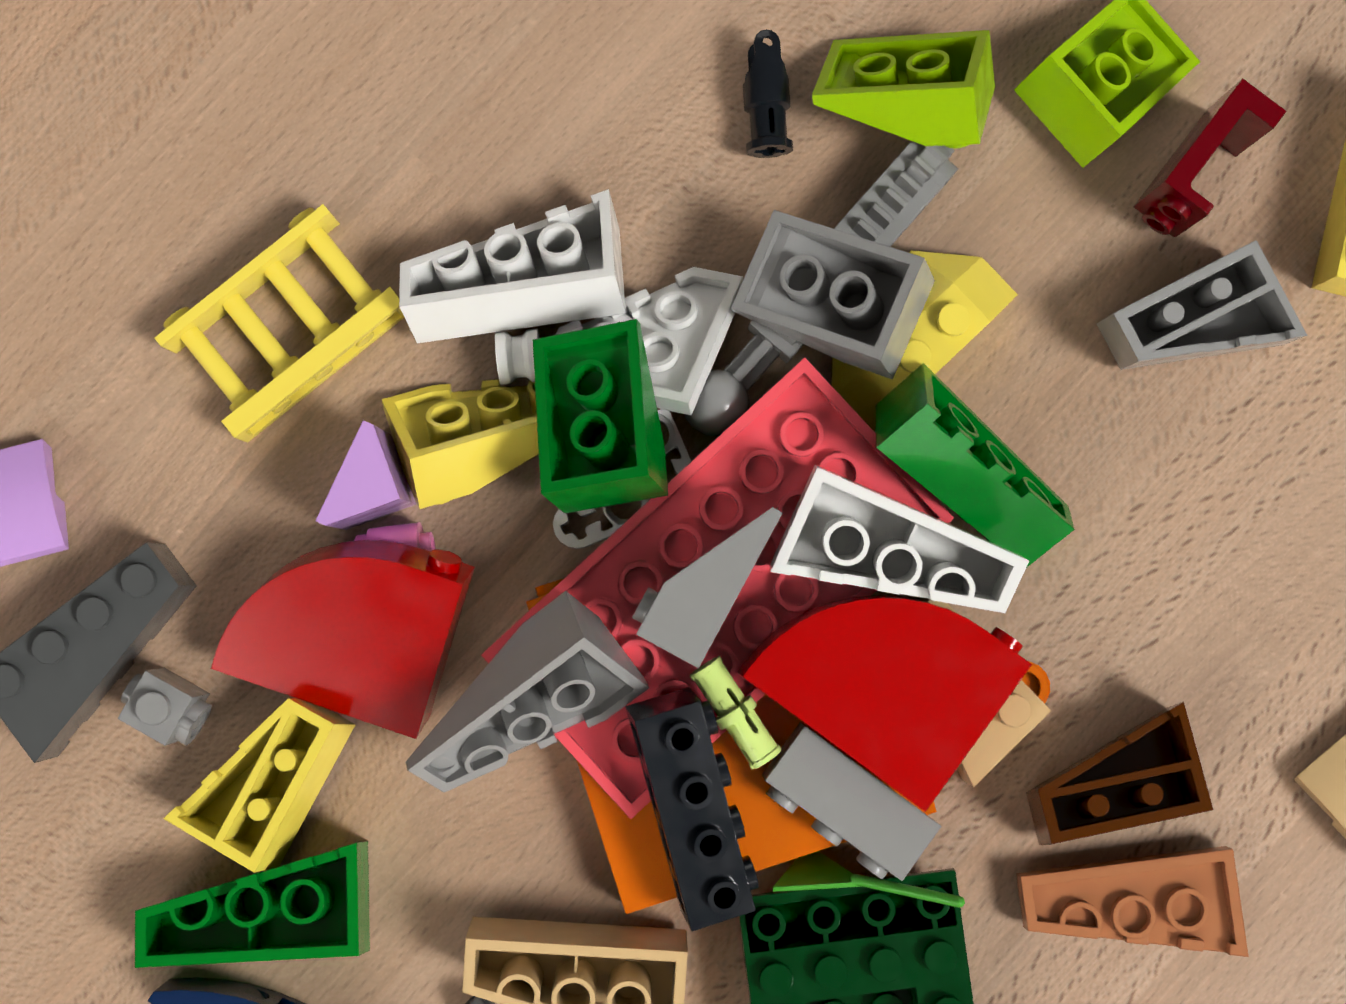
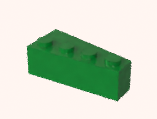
(969, 466)
(279, 914)

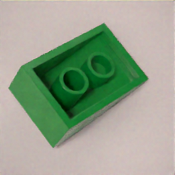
(597, 419)

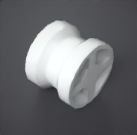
(515, 355)

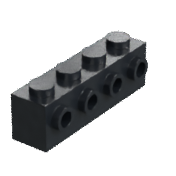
(692, 807)

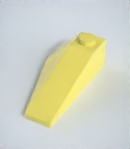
(461, 438)

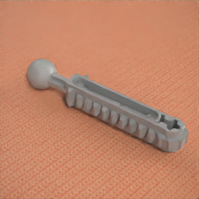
(879, 217)

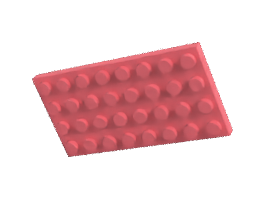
(733, 481)

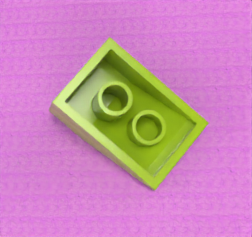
(1106, 77)
(912, 85)

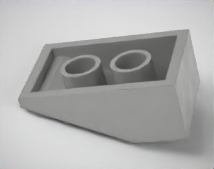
(835, 292)
(699, 597)

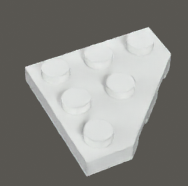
(680, 332)

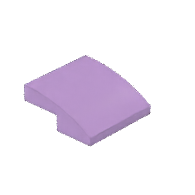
(30, 510)

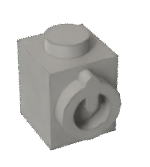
(165, 706)

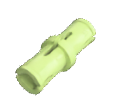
(735, 713)

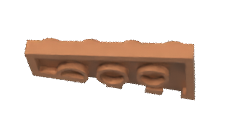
(1154, 899)

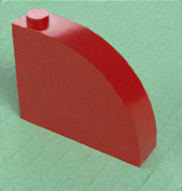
(353, 630)
(891, 684)

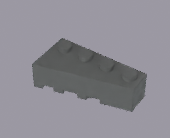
(80, 650)

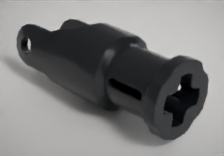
(767, 98)

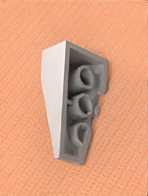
(543, 680)

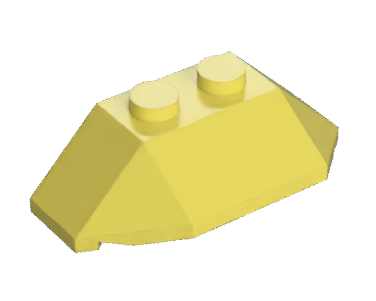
(959, 306)

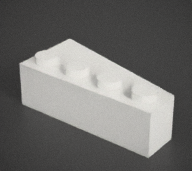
(519, 277)
(878, 543)

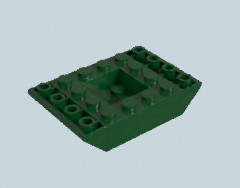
(857, 946)

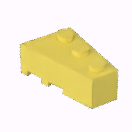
(267, 787)

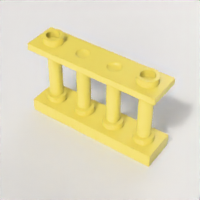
(292, 376)

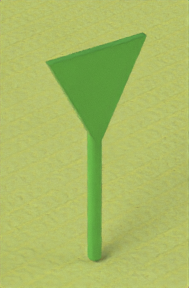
(821, 872)

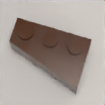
(1125, 784)

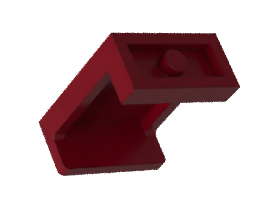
(1232, 122)

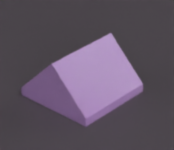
(368, 482)

